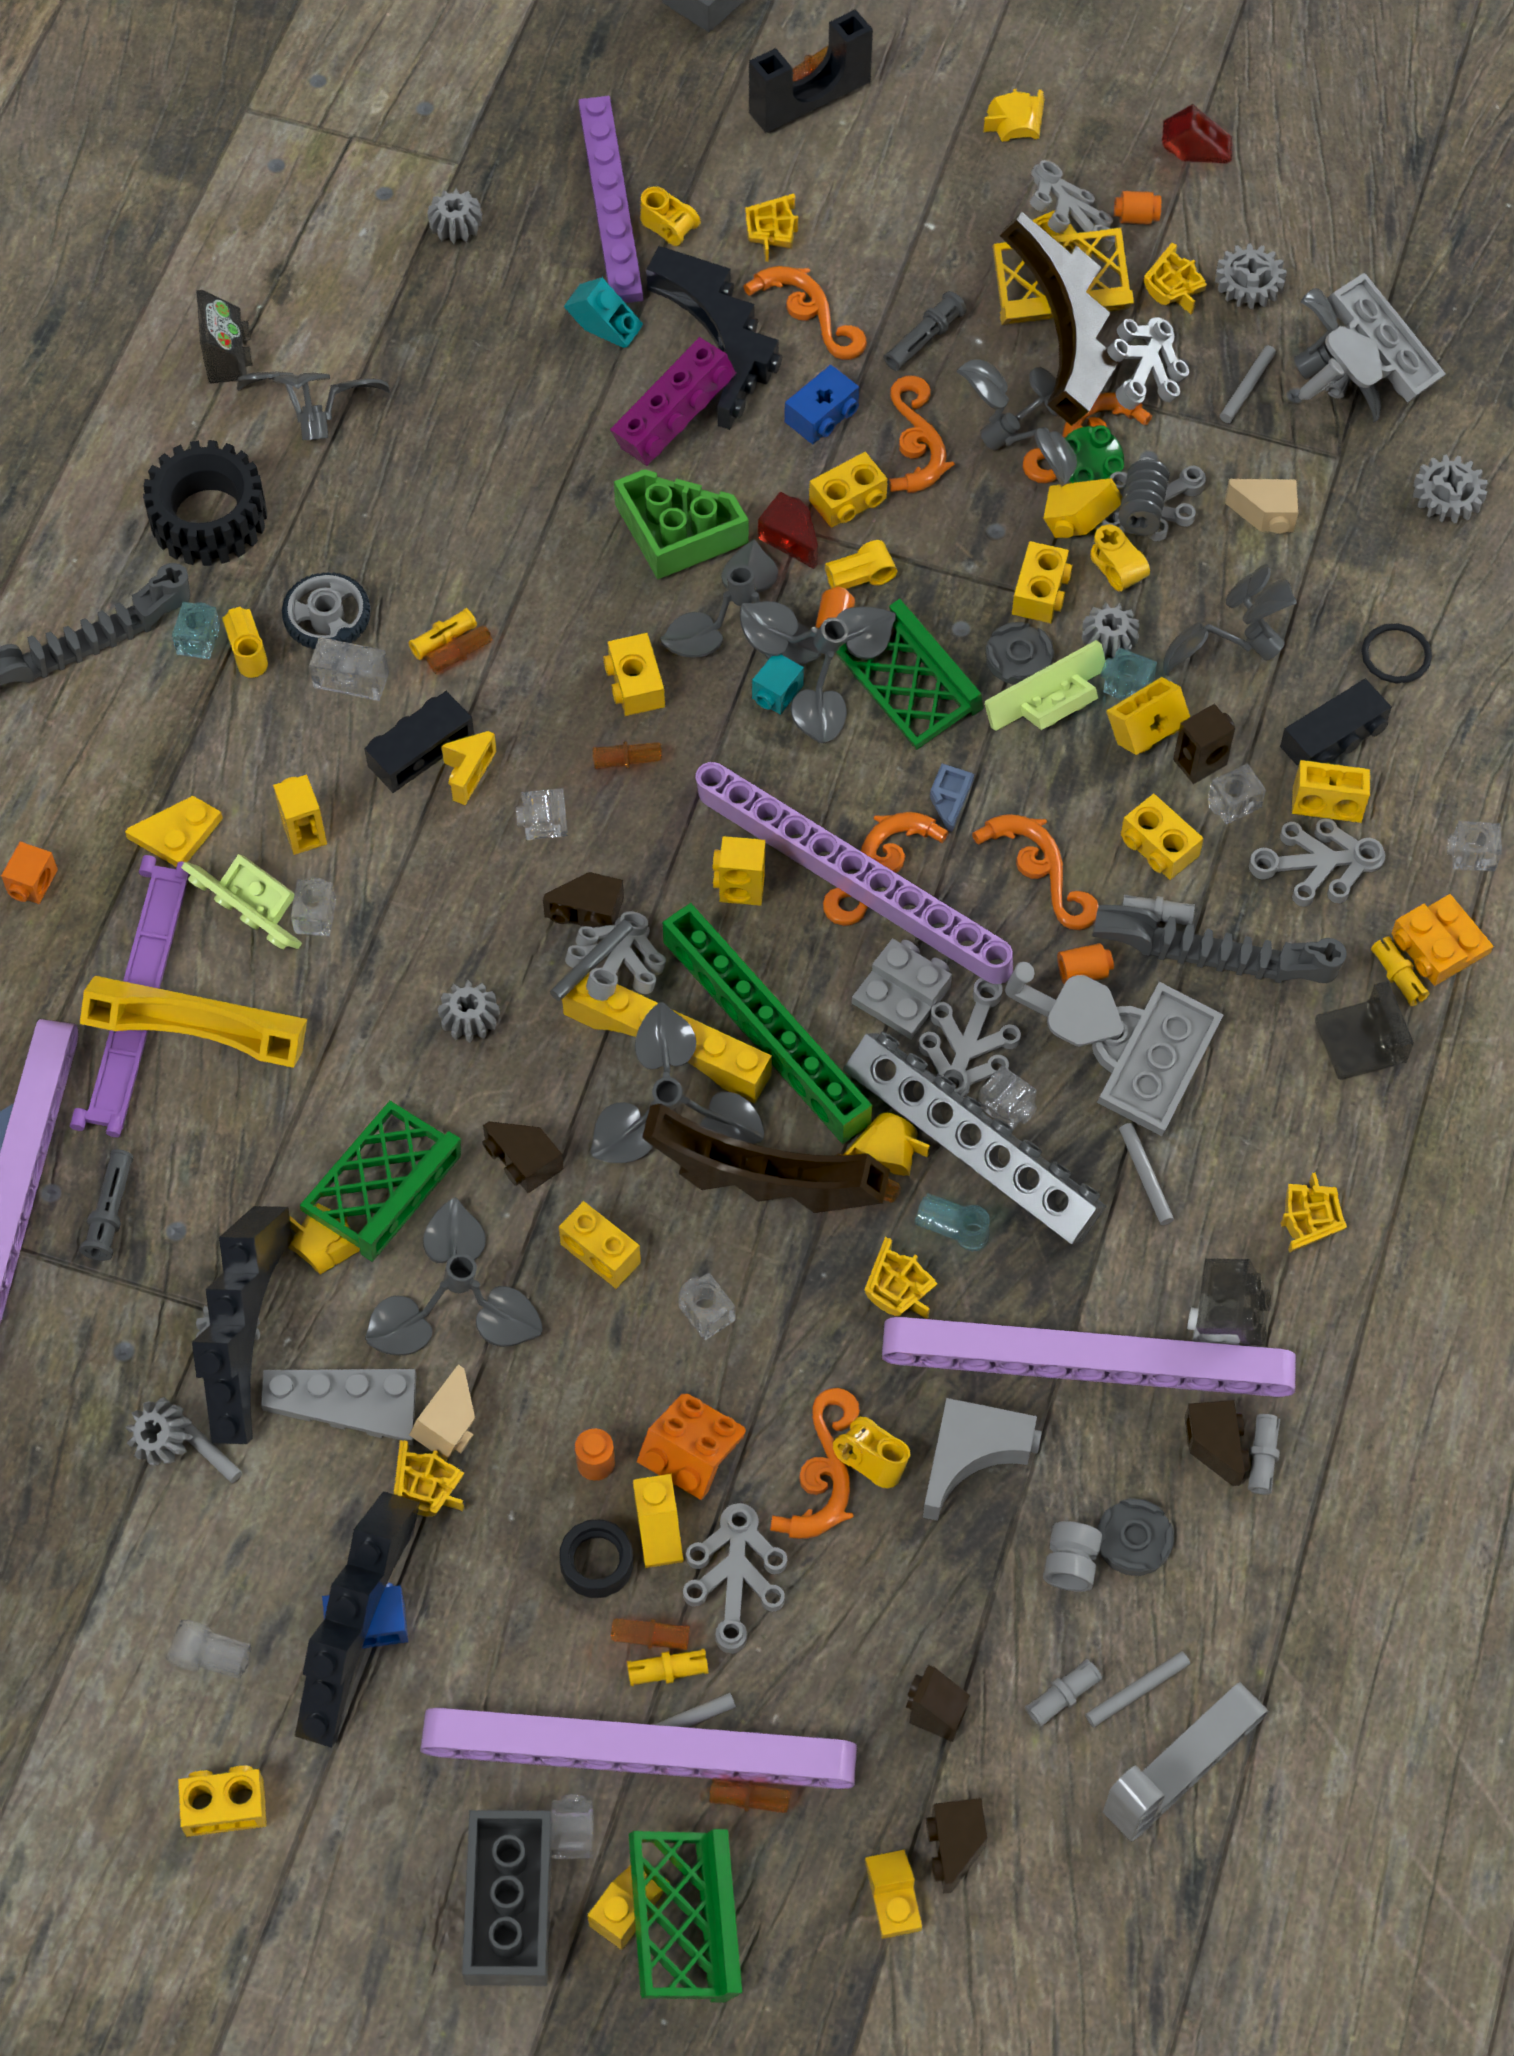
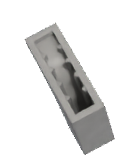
(975, 1439)

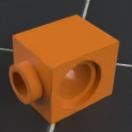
(29, 873)

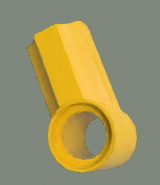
(869, 564)
(245, 642)

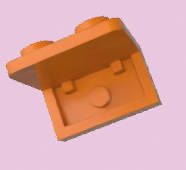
(690, 1444)

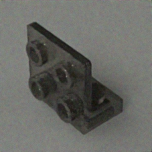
(1366, 1034)
(1233, 1301)

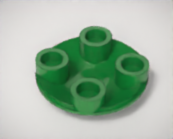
(1096, 453)

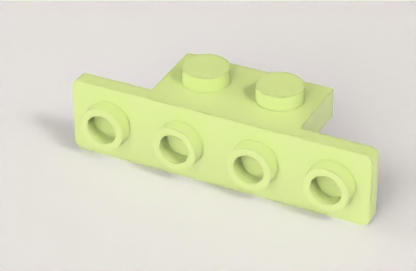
(1051, 691)
(253, 894)

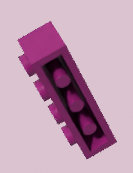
(673, 401)

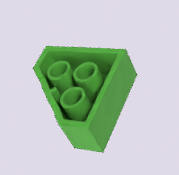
(678, 521)

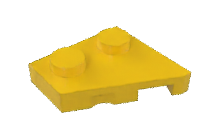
(176, 831)

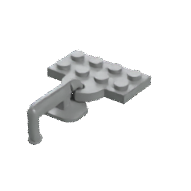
(1373, 345)
(1156, 1044)

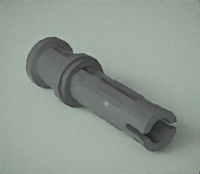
(934, 322)
(105, 1218)

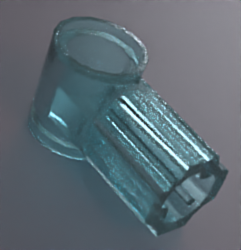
(951, 1219)

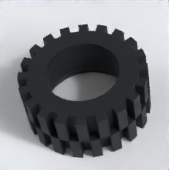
(199, 471)

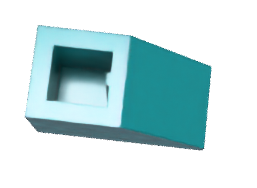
(603, 312)

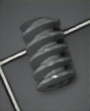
(1144, 497)

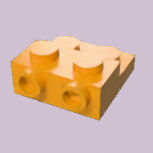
(1440, 939)

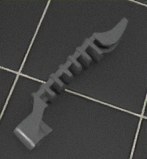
(159, 596)
(1137, 928)

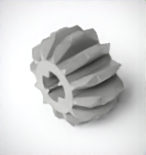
(454, 215)
(1111, 628)
(468, 1011)
(159, 1432)

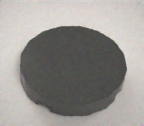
(1018, 652)
(1135, 1537)

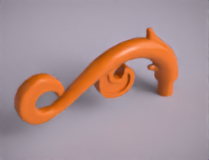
(783, 275)
(1104, 402)
(920, 432)
(894, 860)
(1034, 869)
(833, 1513)

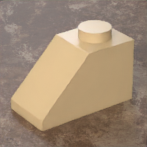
(1265, 503)
(447, 1417)

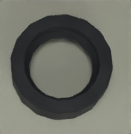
(597, 1587)

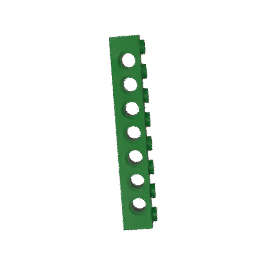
(767, 1023)

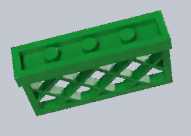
(937, 664)
(408, 1195)
(716, 1922)

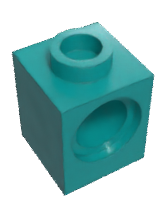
(777, 683)

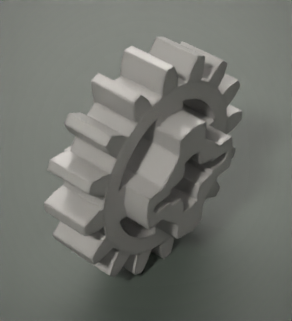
(1250, 276)
(1450, 488)

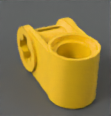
(667, 215)
(1118, 558)
(874, 1453)

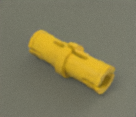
(442, 633)
(1400, 971)
(667, 1667)

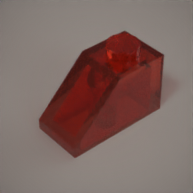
(1196, 137)
(790, 529)

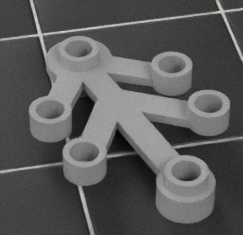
(1048, 177)
(1159, 336)
(1183, 485)
(1321, 858)
(603, 981)
(967, 1045)
(735, 1569)

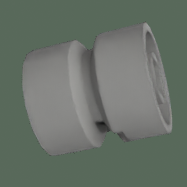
(1073, 1550)

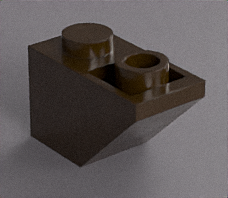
(585, 901)
(524, 1151)
(1215, 1438)
(937, 1703)
(959, 1839)

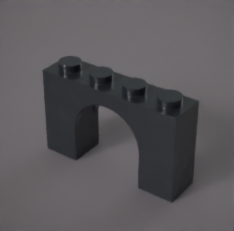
(846, 67)

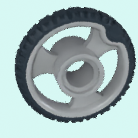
(329, 623)

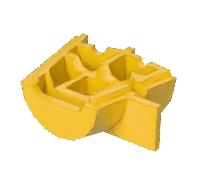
(1015, 115)
(772, 223)
(1174, 280)
(890, 1142)
(1311, 1213)
(319, 1244)
(898, 1282)
(426, 1480)

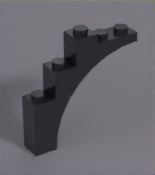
(707, 295)
(234, 1303)
(351, 1606)

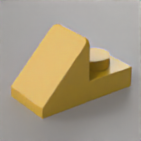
(470, 760)
(893, 1893)

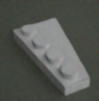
(356, 1399)

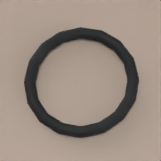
(1404, 628)

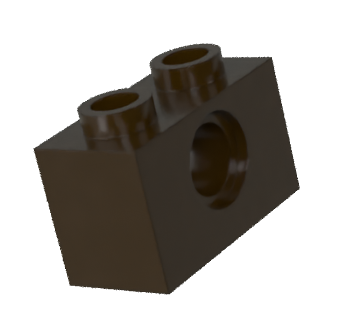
(1204, 743)

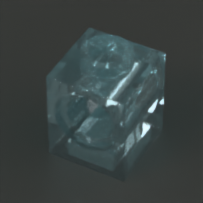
(199, 641)
(1127, 663)

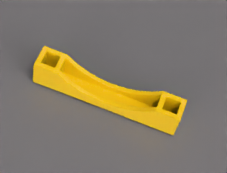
(254, 1031)
(719, 1056)

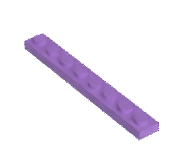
(610, 198)

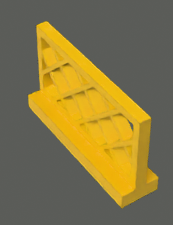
(1038, 308)

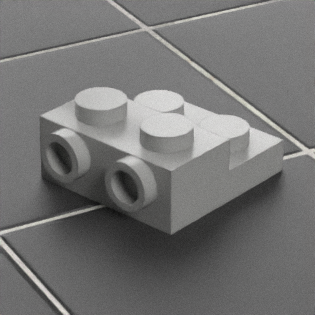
(903, 987)

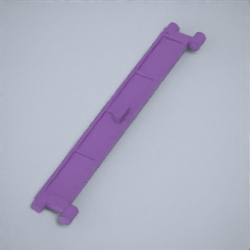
(146, 968)

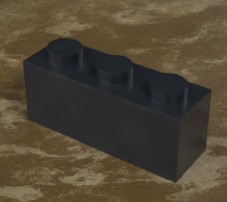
(1337, 725)
(417, 741)

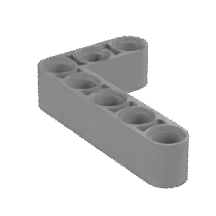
(1145, 1795)

